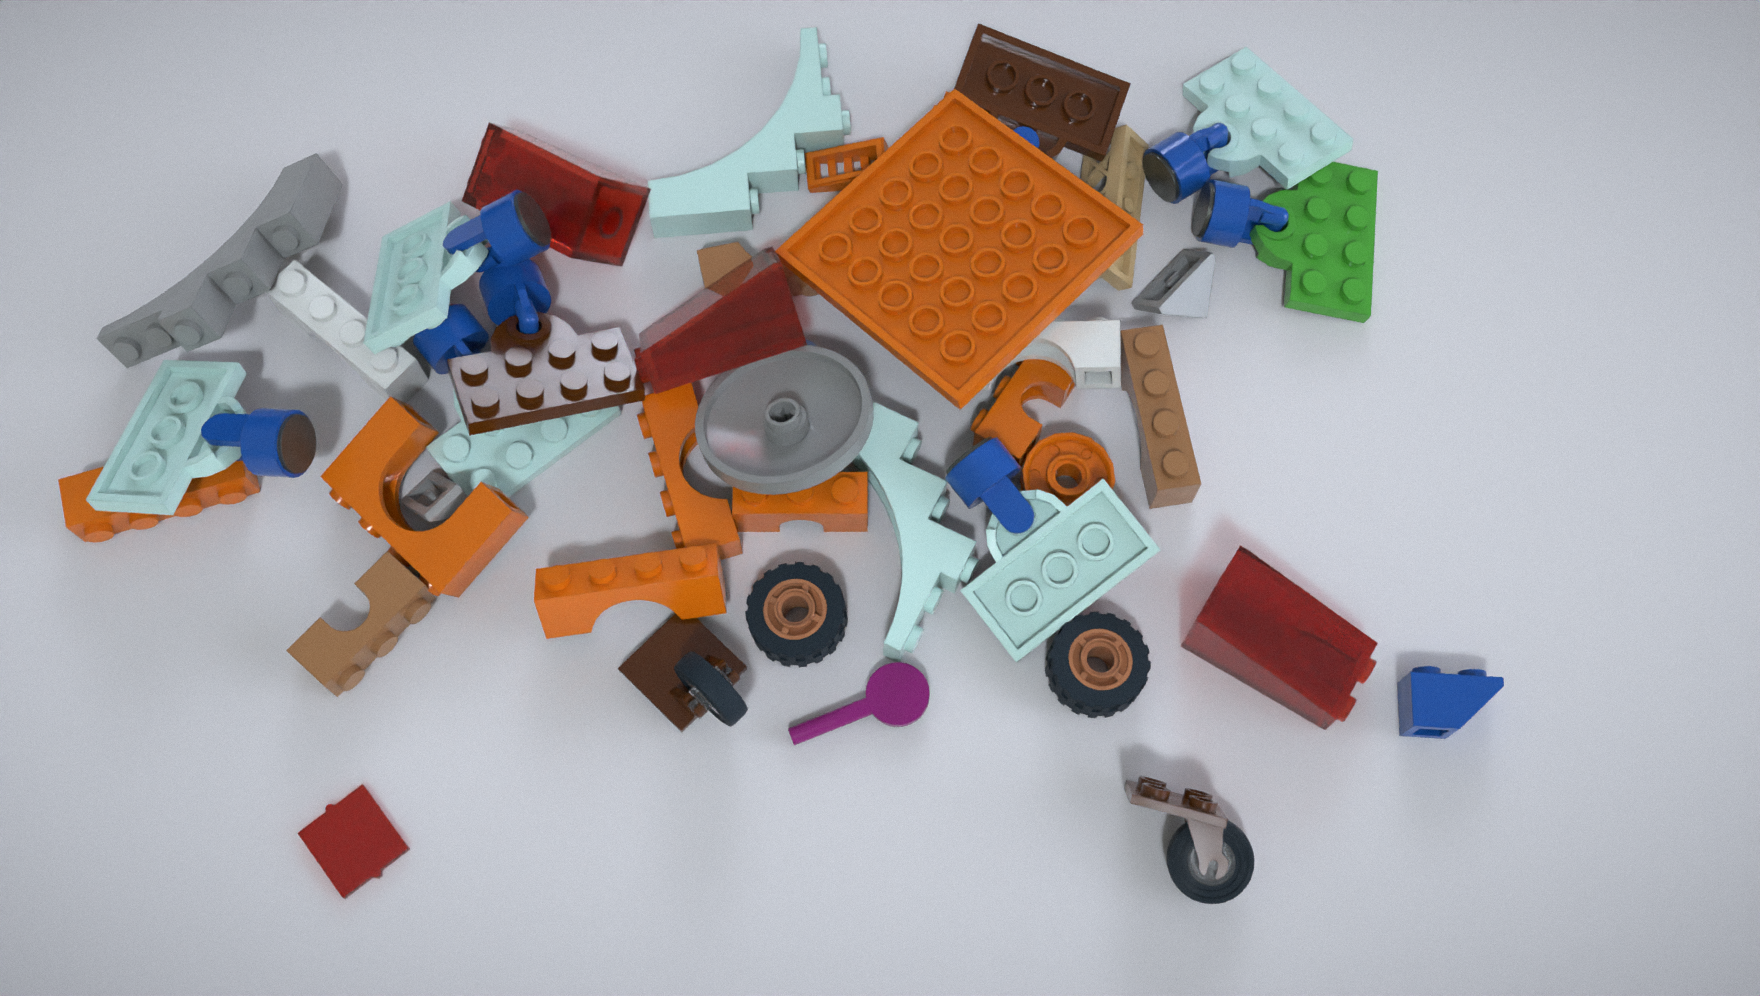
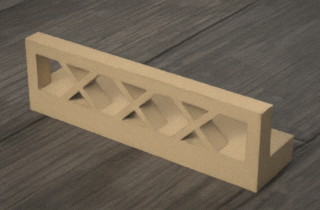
(1124, 188)

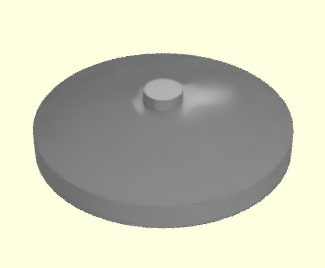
(785, 421)

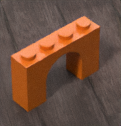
(369, 481)

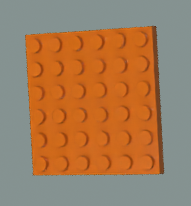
(959, 246)

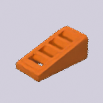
(860, 151)

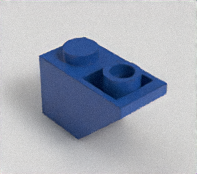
(1442, 703)

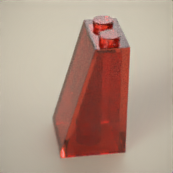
(585, 205)
(722, 327)
(1281, 641)

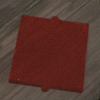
(353, 841)

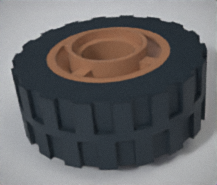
(791, 588)
(1105, 639)

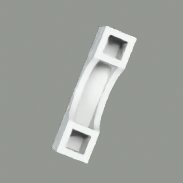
(340, 326)
(1082, 348)

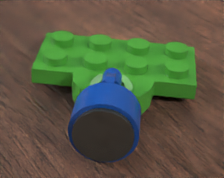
(1314, 232)

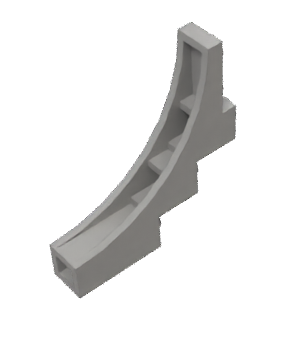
(241, 269)

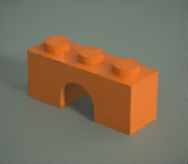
(1007, 418)
(836, 504)

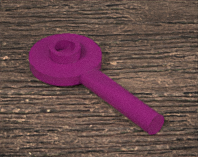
(894, 696)

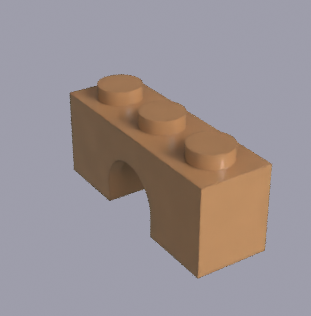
(342, 656)

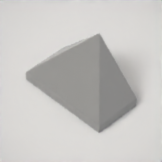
(1181, 287)
(434, 498)

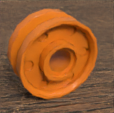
(1069, 456)

